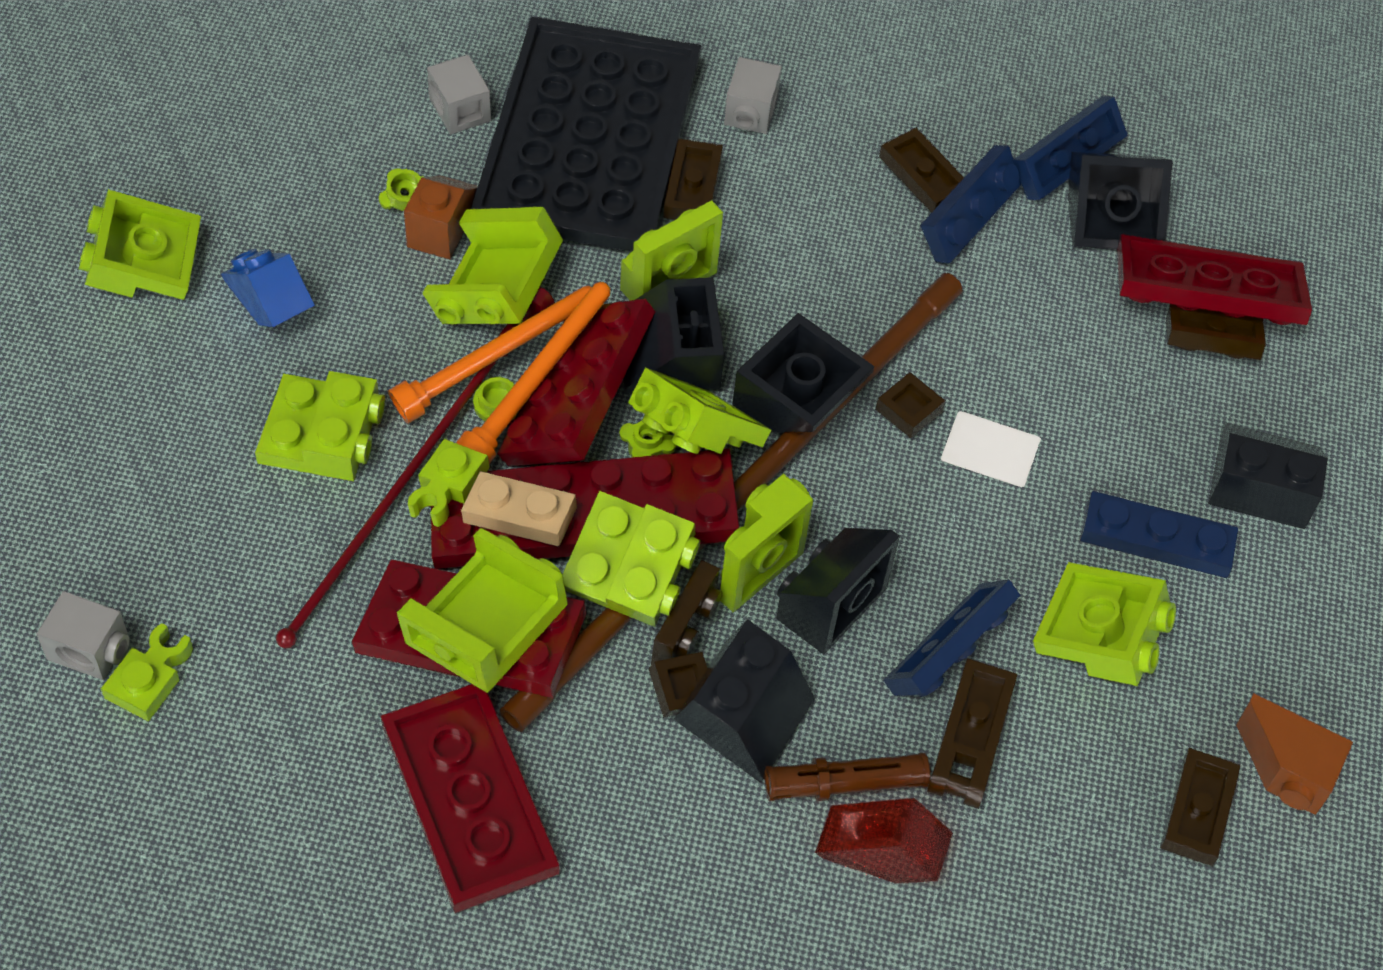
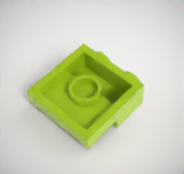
(139, 246)
(675, 251)
(693, 414)
(321, 425)
(767, 542)
(630, 558)
(1106, 622)

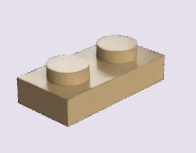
(519, 508)

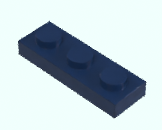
(1049, 160)
(971, 204)
(1159, 534)
(952, 639)

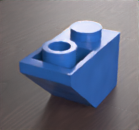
(268, 286)

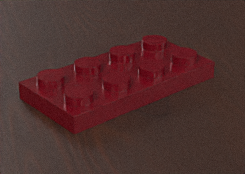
(1213, 280)
(577, 392)
(382, 637)
(469, 797)

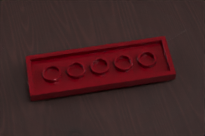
(680, 483)

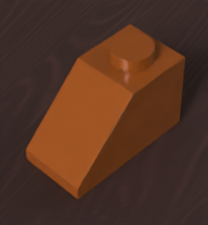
(435, 214)
(1292, 753)

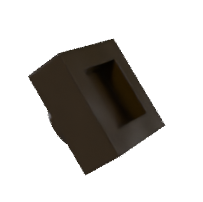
(910, 405)
(676, 679)

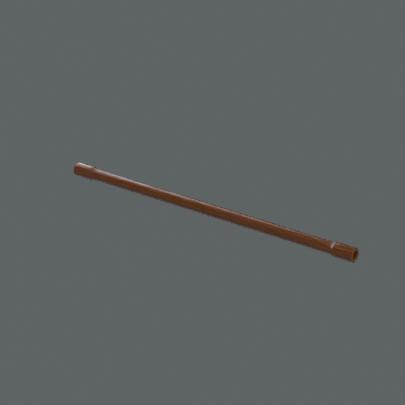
(526, 707)

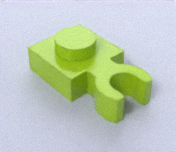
(446, 477)
(147, 679)

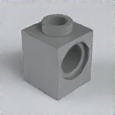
(459, 94)
(752, 95)
(84, 635)

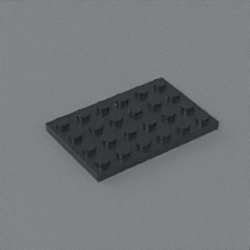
(590, 130)

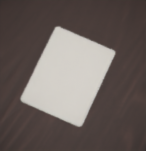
(990, 449)

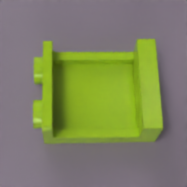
(500, 268)
(486, 611)

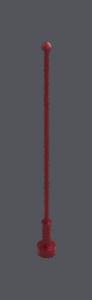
(287, 637)

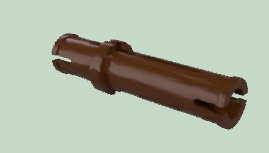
(847, 776)

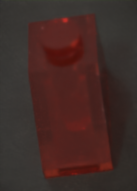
(886, 840)

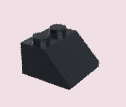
(1117, 197)
(798, 378)
(1267, 476)
(837, 585)
(748, 700)

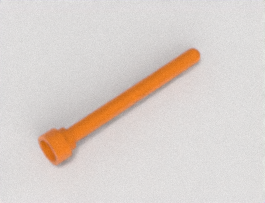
(414, 397)
(484, 437)

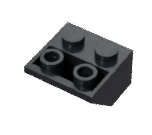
(682, 335)

